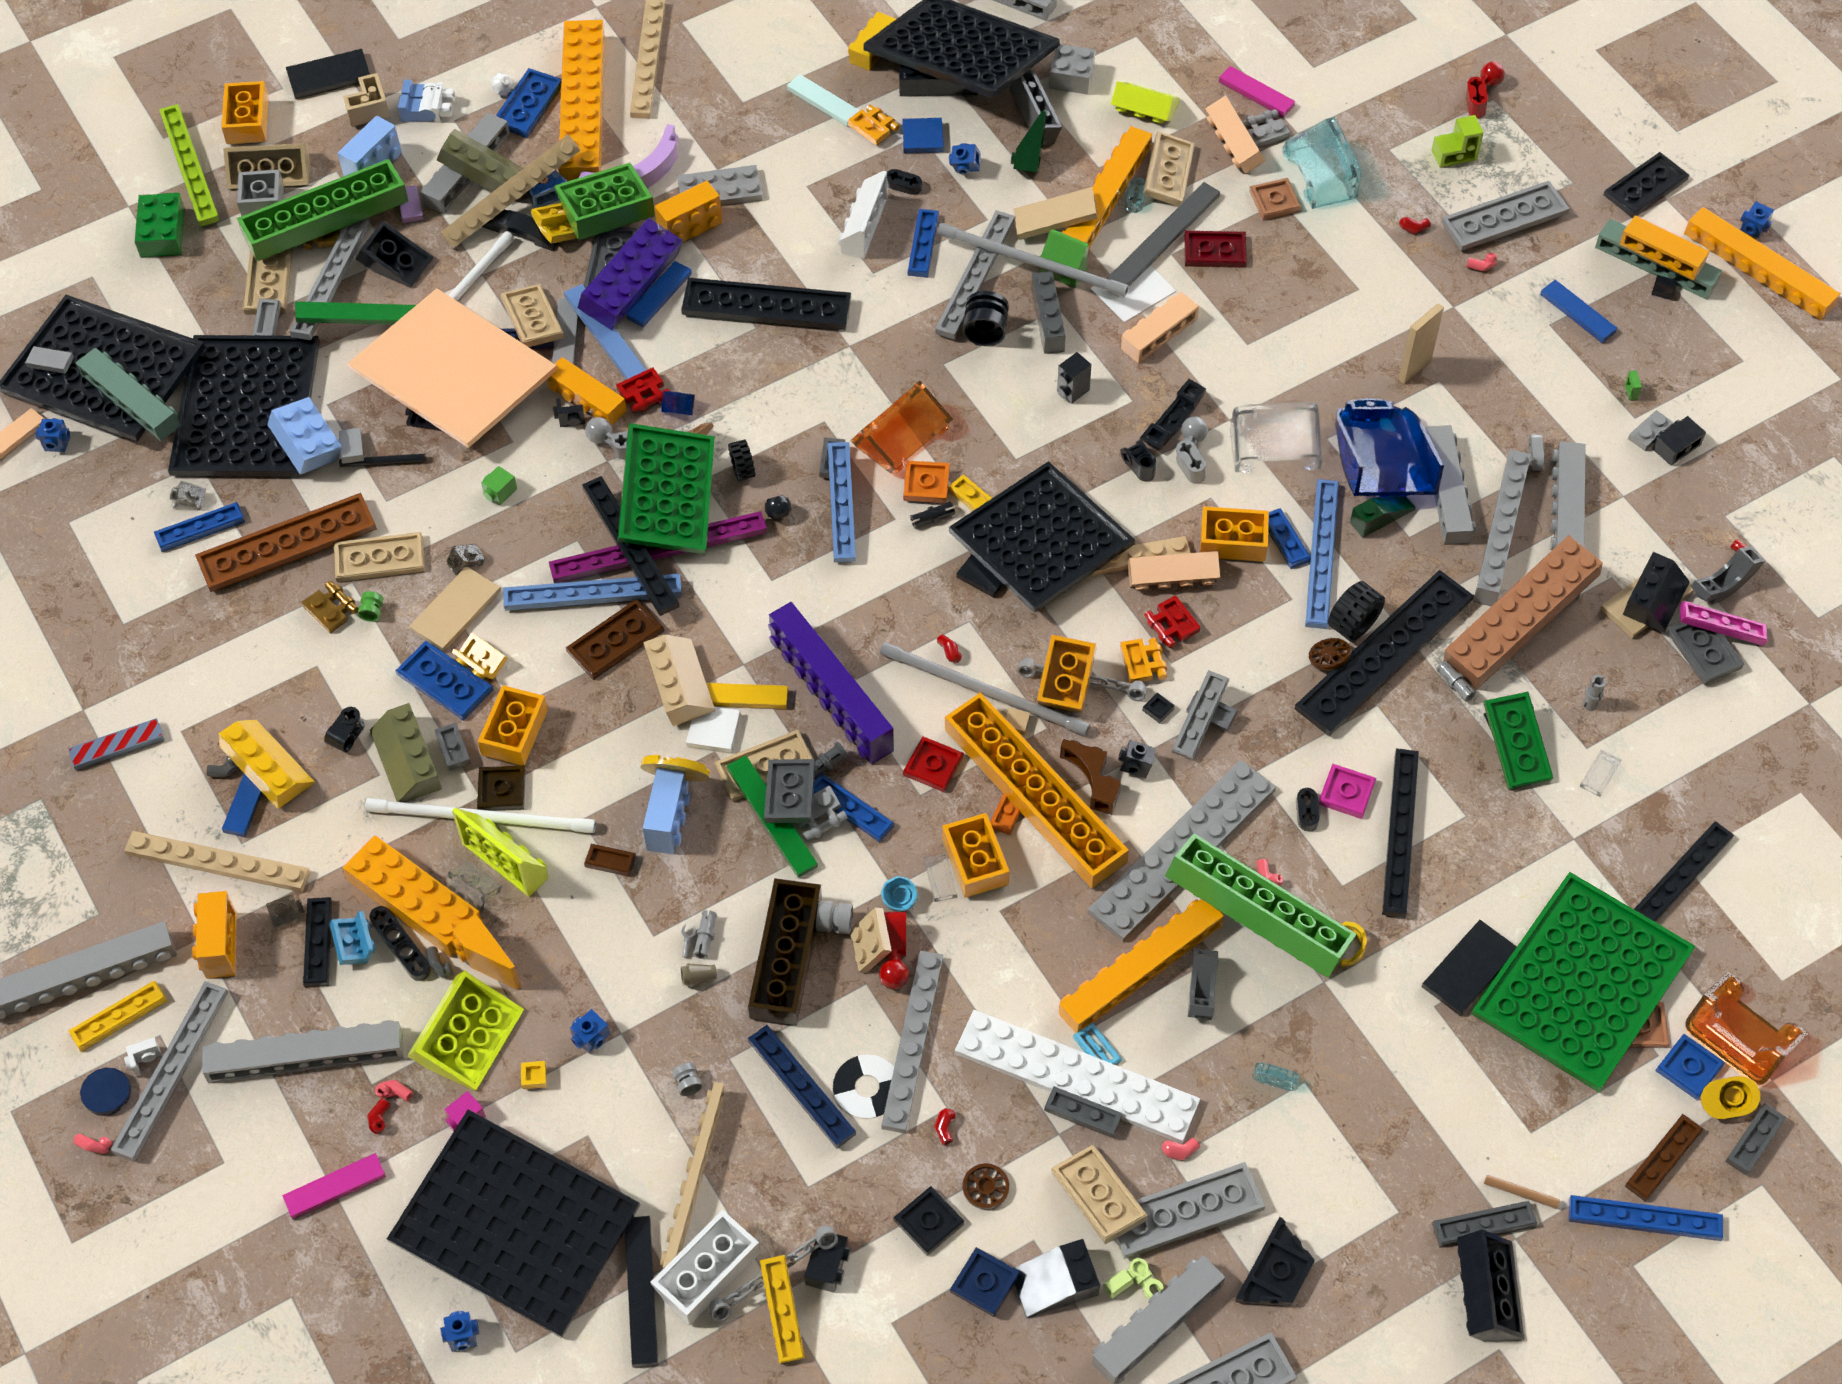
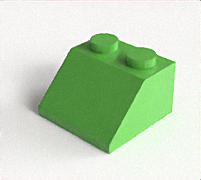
(1065, 251)

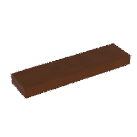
(1663, 1157)

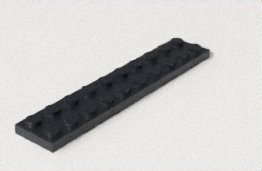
(1384, 652)

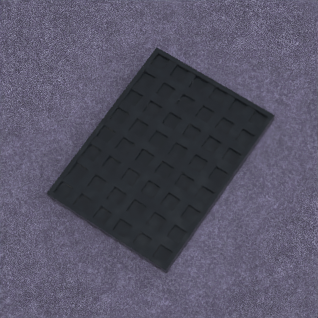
(514, 1223)

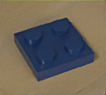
(985, 1282)

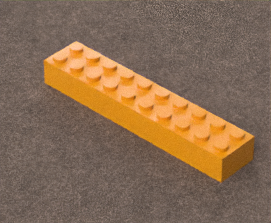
(582, 94)
(1036, 790)

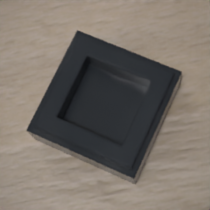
(1664, 287)
(1158, 708)

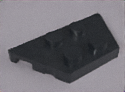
(1277, 1270)

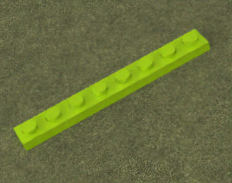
(189, 165)

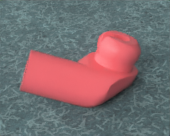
(1482, 265)
(1263, 869)
(393, 1088)
(91, 1145)
(1179, 1151)

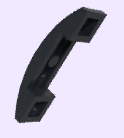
(521, 225)
(1172, 419)

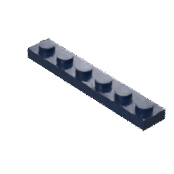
(802, 1086)

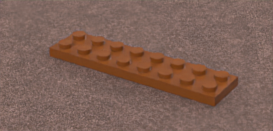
(285, 542)

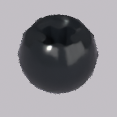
(777, 507)

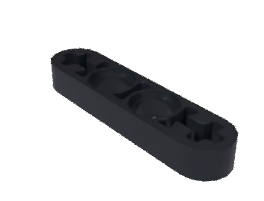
(399, 943)

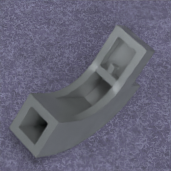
(1729, 577)
(1202, 984)

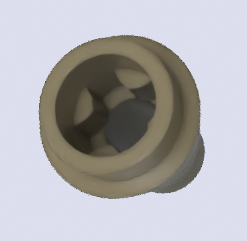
(697, 973)

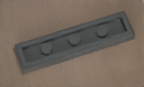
(1494, 1220)

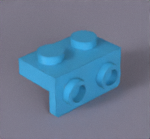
(352, 939)

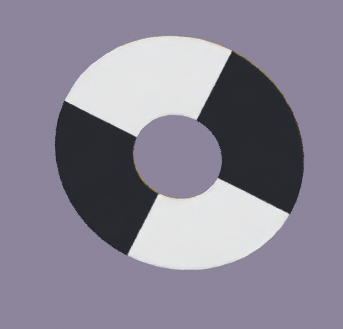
(845, 1082)

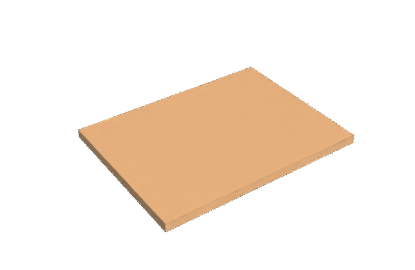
(452, 367)

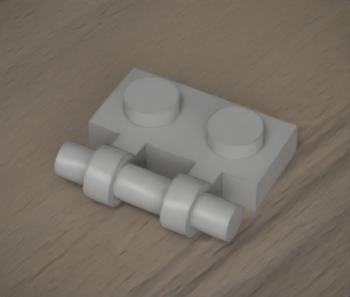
(1268, 133)
(824, 804)

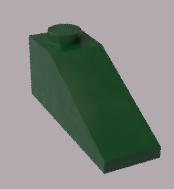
(1030, 148)
(1378, 513)

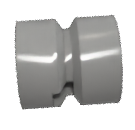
(834, 917)

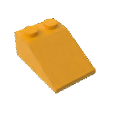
(483, 952)

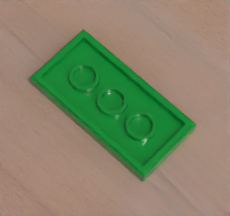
(1518, 740)

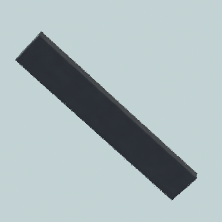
(1684, 872)
(641, 1293)

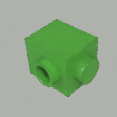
(498, 485)

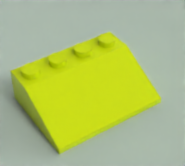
(500, 851)
(466, 1031)

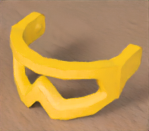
(1360, 934)

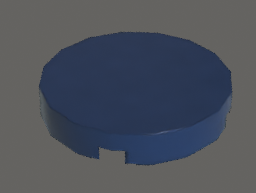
(105, 1091)

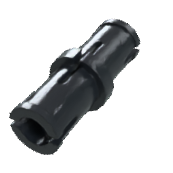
(932, 514)

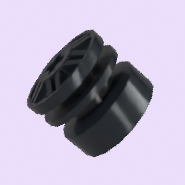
(985, 318)

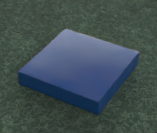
(922, 135)
(1690, 1066)

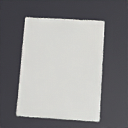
(1142, 293)

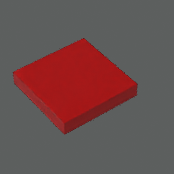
(933, 764)

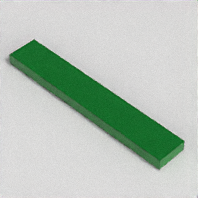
(350, 313)
(783, 834)

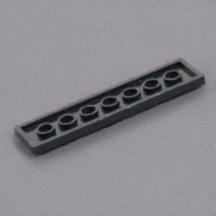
(766, 303)

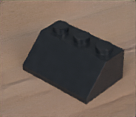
(1657, 593)

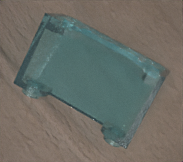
(1325, 163)

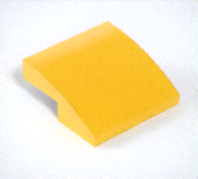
(553, 223)

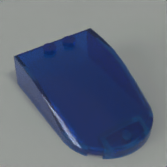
(1386, 450)

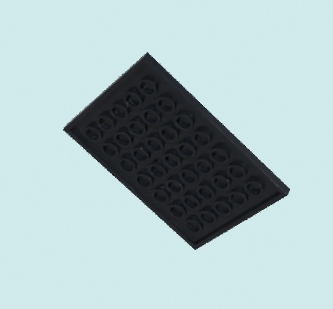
(962, 45)
(76, 326)
(231, 400)

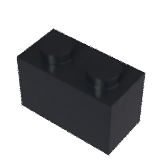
(1074, 377)
(1678, 440)
(826, 1265)

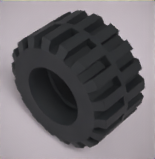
(1356, 611)

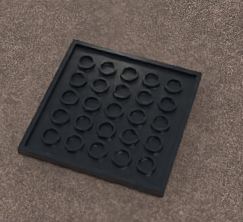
(1041, 536)

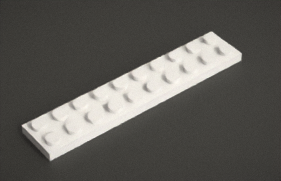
(1051, 1064)

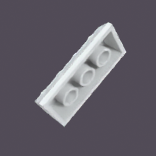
(864, 216)
(706, 1267)

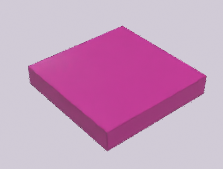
(1347, 791)

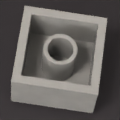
(1072, 69)
(259, 190)

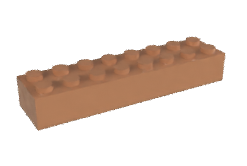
(1523, 611)

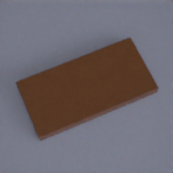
(614, 639)

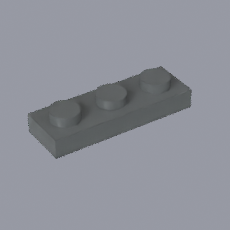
(1083, 1112)
(1755, 1139)

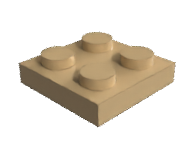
(870, 940)

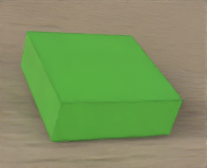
(1633, 385)

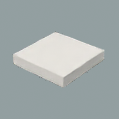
(714, 730)

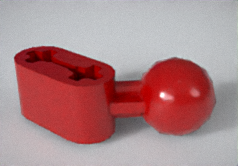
(1491, 75)
(894, 972)

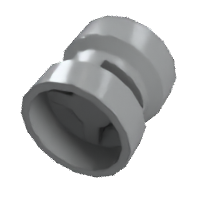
(687, 1080)

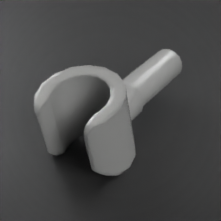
(687, 940)

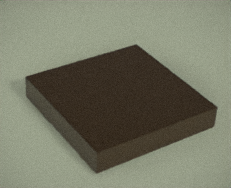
(501, 788)

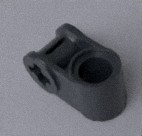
(1140, 460)
(345, 730)

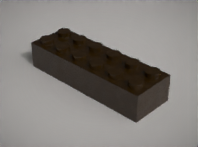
(785, 952)

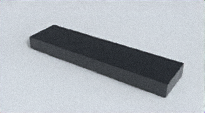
(317, 942)

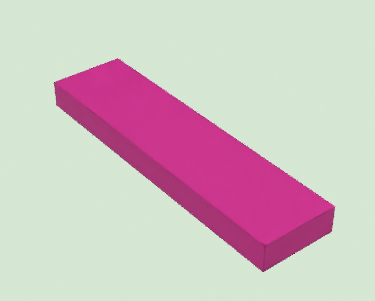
(1256, 91)
(1723, 623)
(333, 1186)

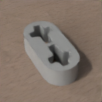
(1535, 448)

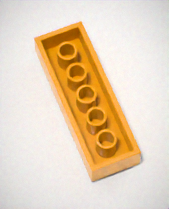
(408, 893)

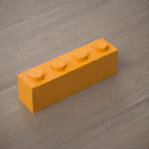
(1664, 247)
(583, 389)

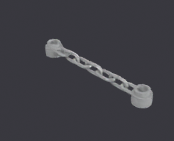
(1136, 691)
(719, 1308)

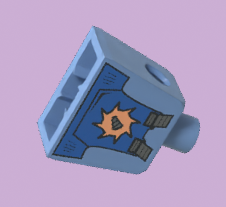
(544, 192)

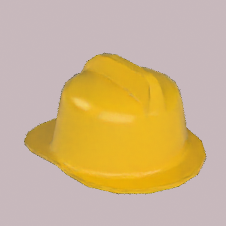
(1730, 1097)

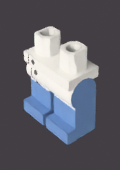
(425, 101)

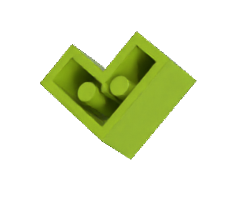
(1461, 145)

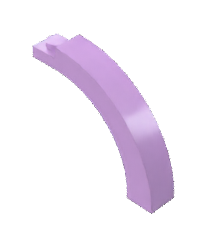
(659, 161)

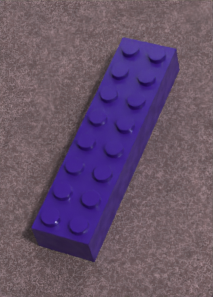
(831, 683)

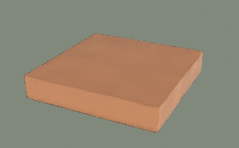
(1275, 199)
(1654, 1032)

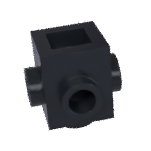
(1136, 759)

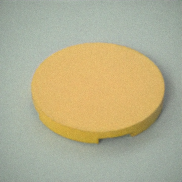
(693, 770)

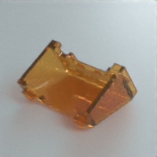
(903, 428)
(1740, 1033)

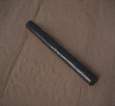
(381, 460)

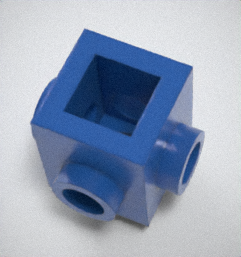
(965, 158)
(1756, 224)
(53, 435)
(589, 1031)
(459, 1331)

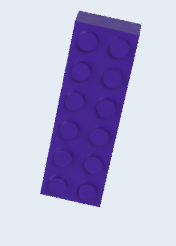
(629, 274)

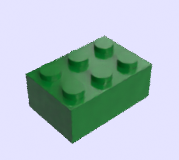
(159, 225)

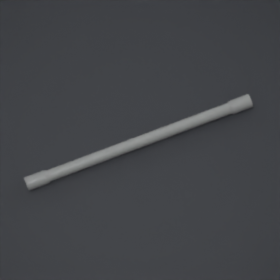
(1109, 285)
(1070, 723)

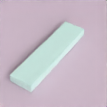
(822, 99)

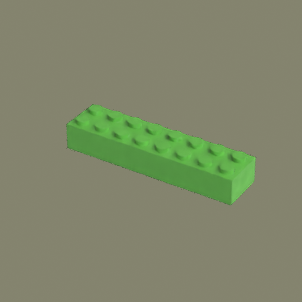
(322, 209)
(1260, 905)

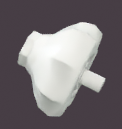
(502, 84)

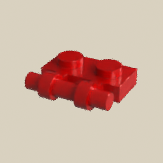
(639, 386)
(1178, 619)

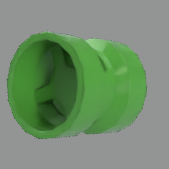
(370, 606)

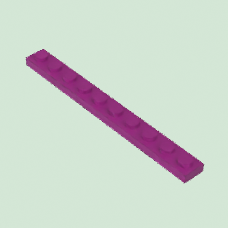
(611, 557)

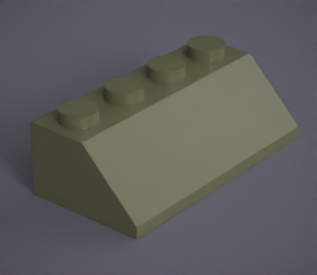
(476, 161)
(404, 754)

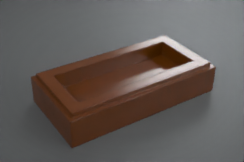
(610, 860)

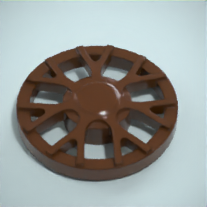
(1329, 653)
(985, 1186)

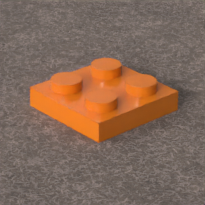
(926, 481)

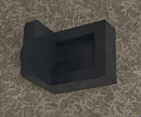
(569, 415)

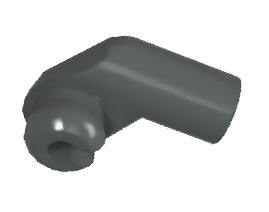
(222, 771)
(435, 963)

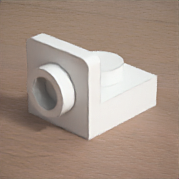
(141, 1052)

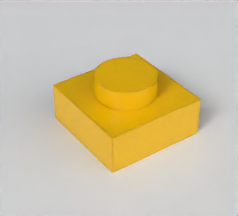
(533, 1075)

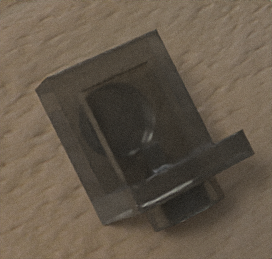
(187, 495)
(464, 556)
(285, 910)

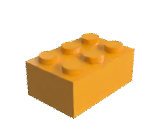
(245, 112)
(690, 211)
(1235, 533)
(1066, 674)
(513, 725)
(975, 855)
(215, 934)

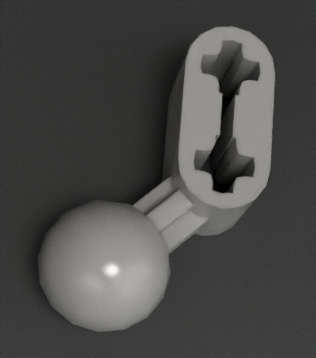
(600, 431)
(1187, 455)

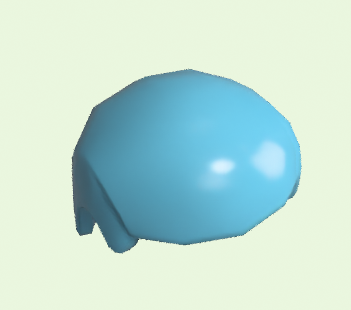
(899, 894)

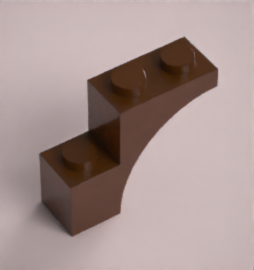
(1092, 763)

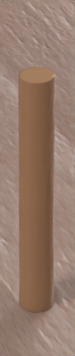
(1521, 1191)

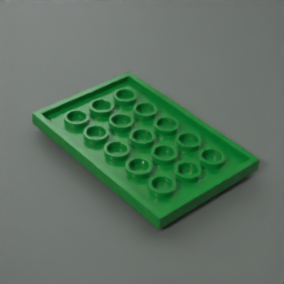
(666, 488)

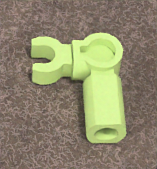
(1136, 1271)

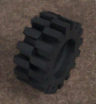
(741, 460)

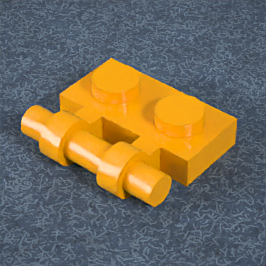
(869, 126)
(1137, 662)

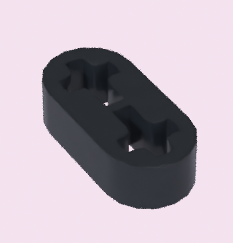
(904, 181)
(1302, 809)

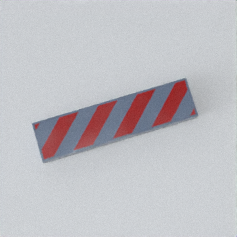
(116, 744)

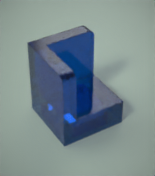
(678, 403)

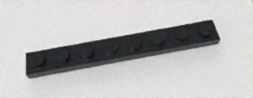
(634, 554)
(1400, 833)

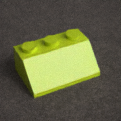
(1144, 101)

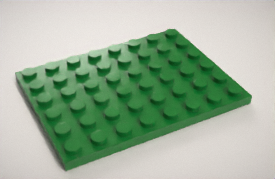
(1583, 981)

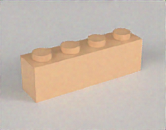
(1235, 135)
(1159, 327)
(1174, 569)

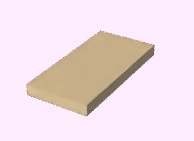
(1169, 168)
(1055, 213)
(268, 280)
(532, 315)
(1421, 343)
(379, 557)
(1616, 605)
(455, 608)
(783, 747)
(1099, 1194)

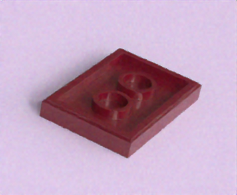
(1215, 249)

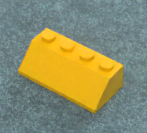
(264, 761)

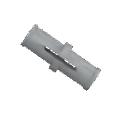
(1456, 681)
(1594, 692)
(705, 934)

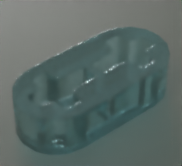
(1132, 194)
(1276, 1076)

